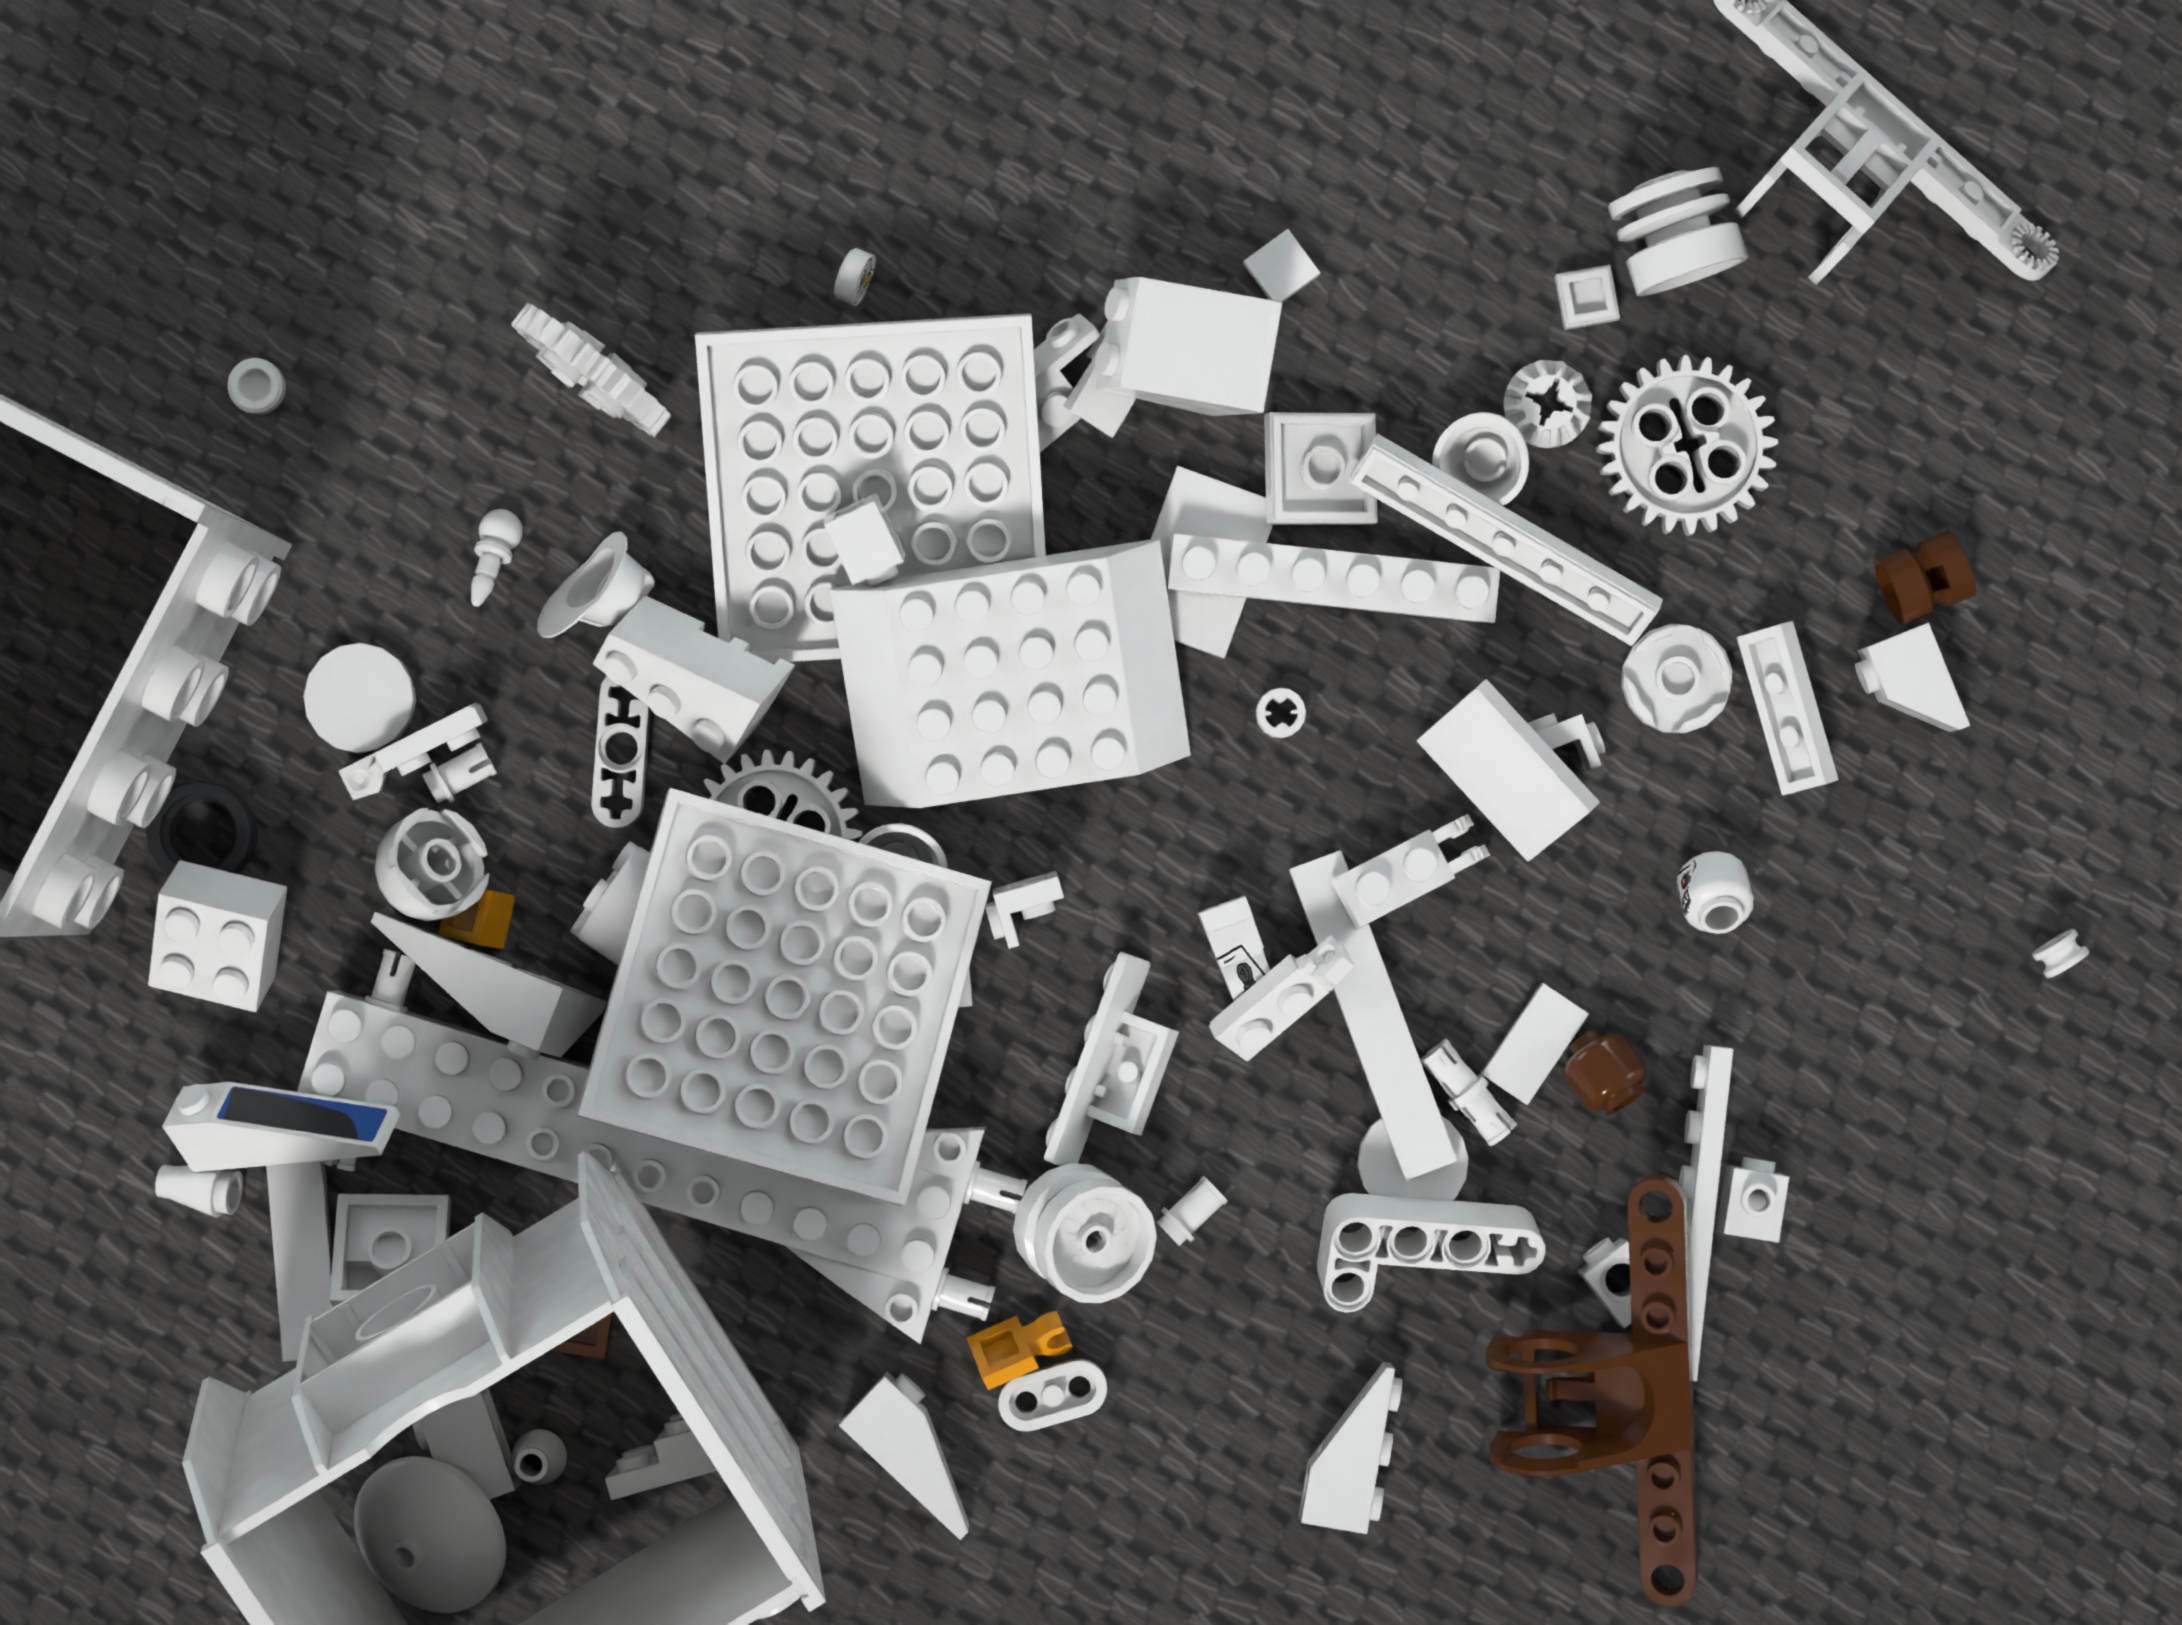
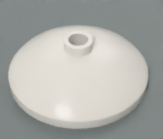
(429, 1534)

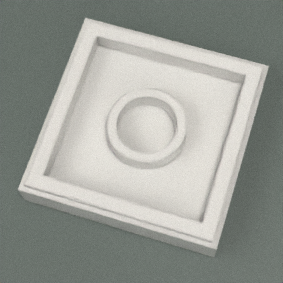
(1311, 466)

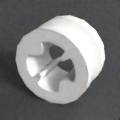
(1280, 695)
(2060, 953)

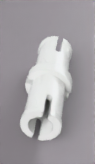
(1468, 1092)

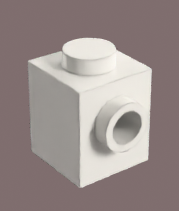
(1753, 1200)

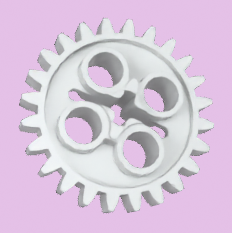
(577, 359)
(1735, 432)
(783, 782)

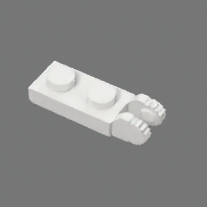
(1403, 873)

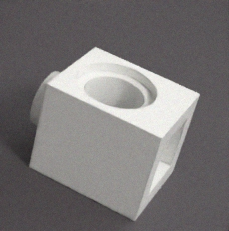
(865, 541)
(1599, 1261)

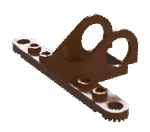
(1638, 1391)

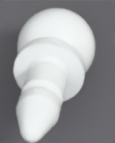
(499, 534)

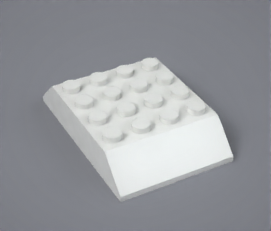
(1011, 676)

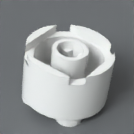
(612, 903)

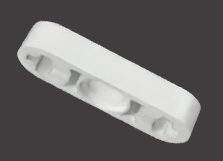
(606, 788)

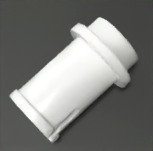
(459, 773)
(1191, 1211)

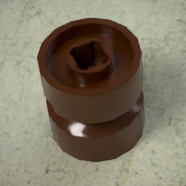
(1906, 582)

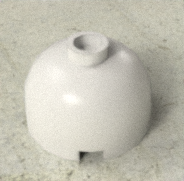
(431, 865)

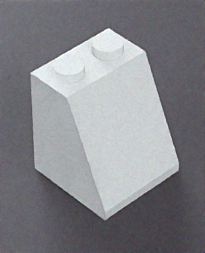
(1188, 346)

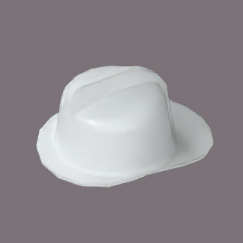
(598, 591)

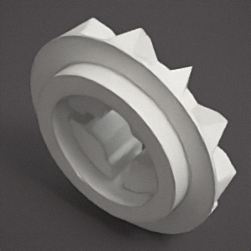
(1524, 413)

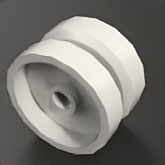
(1084, 1233)

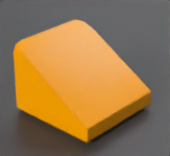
(483, 922)

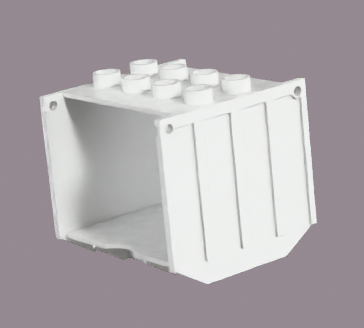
(164, 685)
(449, 1332)

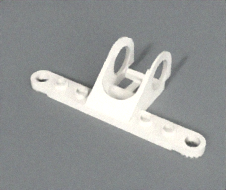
(1881, 141)

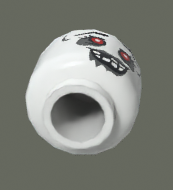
(1715, 892)

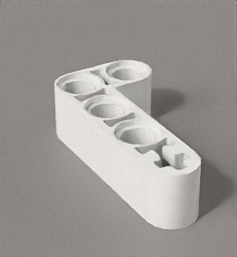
(1501, 1242)

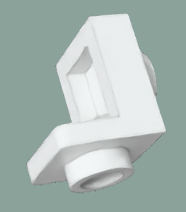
(1585, 736)

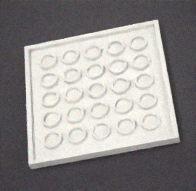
(832, 413)
(784, 998)

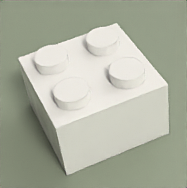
(217, 935)

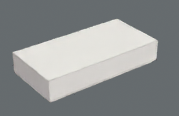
(1534, 1043)

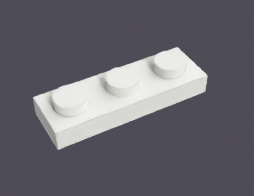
(1787, 708)

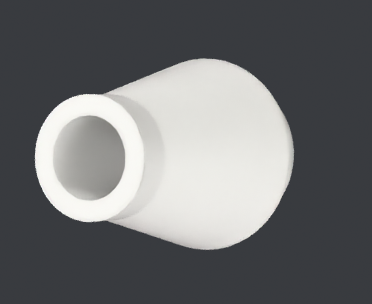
(205, 1191)
(547, 1448)

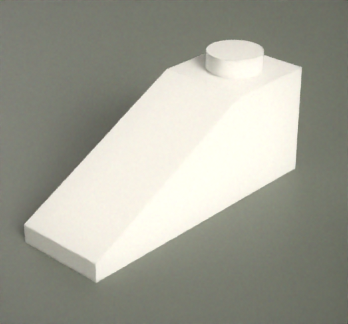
(902, 1439)

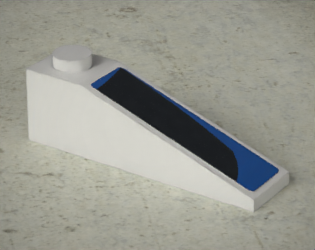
(264, 1126)

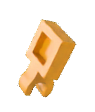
(1009, 1349)

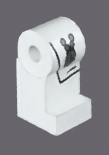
(1235, 944)

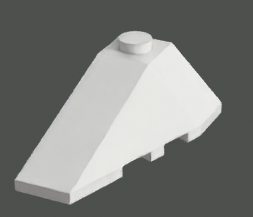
(508, 1001)

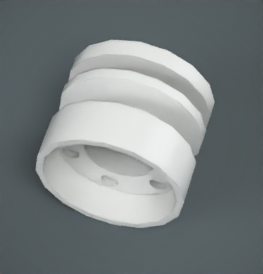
(1677, 230)

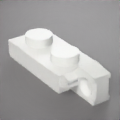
(410, 753)
(1281, 998)

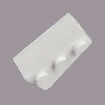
(690, 677)

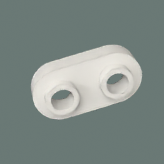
(1053, 1395)

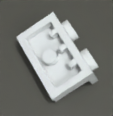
(1030, 896)

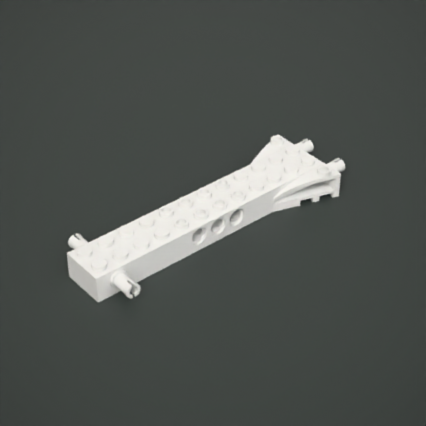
(524, 1112)

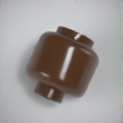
(1604, 1072)

